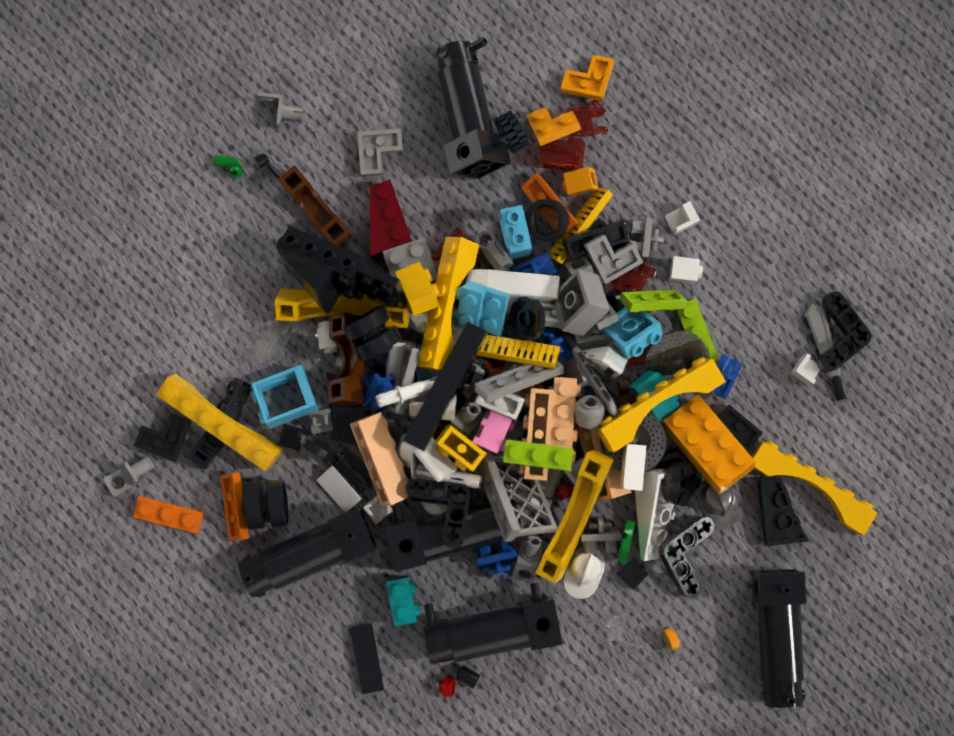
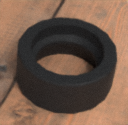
(531, 219)

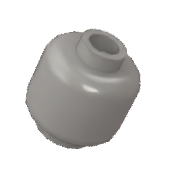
(589, 412)

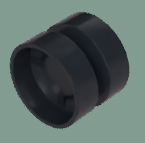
(375, 338)
(259, 505)

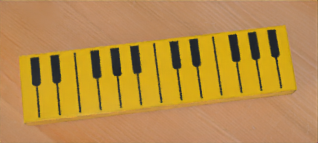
(585, 218)
(519, 351)

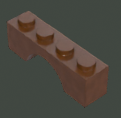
(314, 207)
(348, 385)

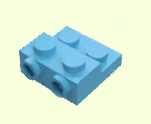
(481, 307)
(633, 332)

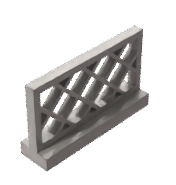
(498, 497)

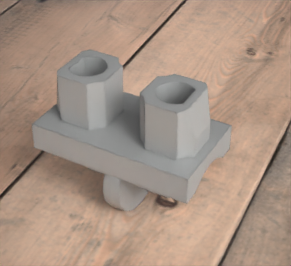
(644, 229)
(610, 537)

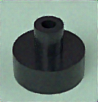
(613, 299)

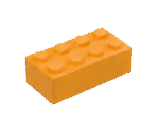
(708, 444)

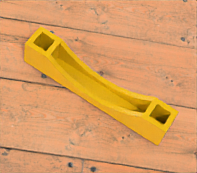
(456, 261)
(299, 305)
(622, 427)
(243, 440)
(585, 493)
(850, 512)

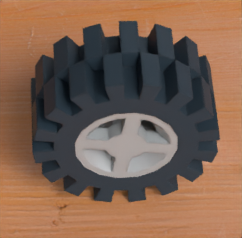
(509, 126)

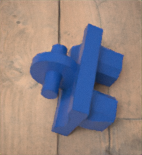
(538, 265)
(552, 337)
(729, 369)
(374, 386)
(506, 556)

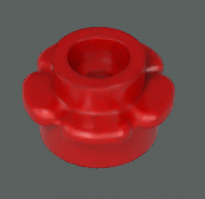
(564, 491)
(447, 687)

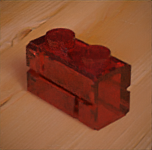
(562, 154)

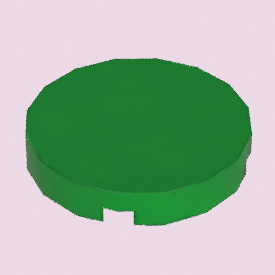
(626, 542)

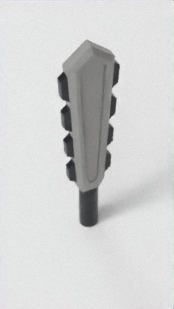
(821, 335)
(589, 373)

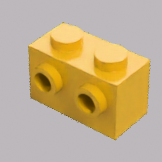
(417, 288)
(459, 448)

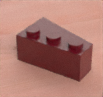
(386, 220)

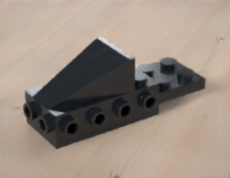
(332, 270)

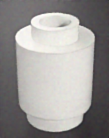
(324, 341)

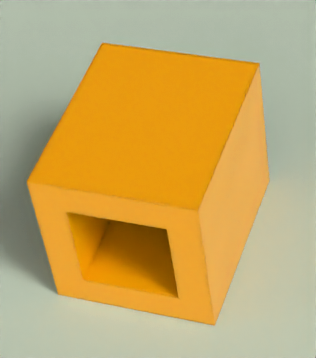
(580, 181)

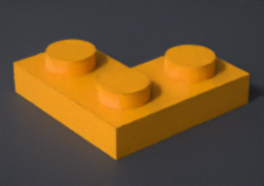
(589, 84)
(551, 129)

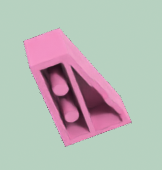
(493, 430)

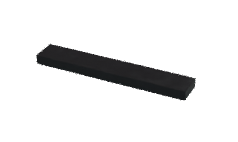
(445, 386)

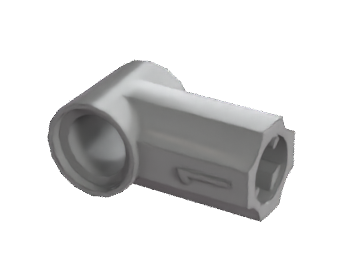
(494, 252)

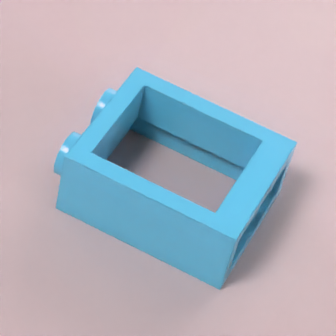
(515, 232)
(279, 379)

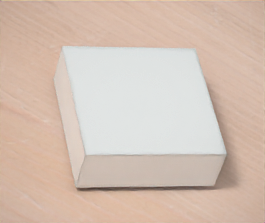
(376, 511)

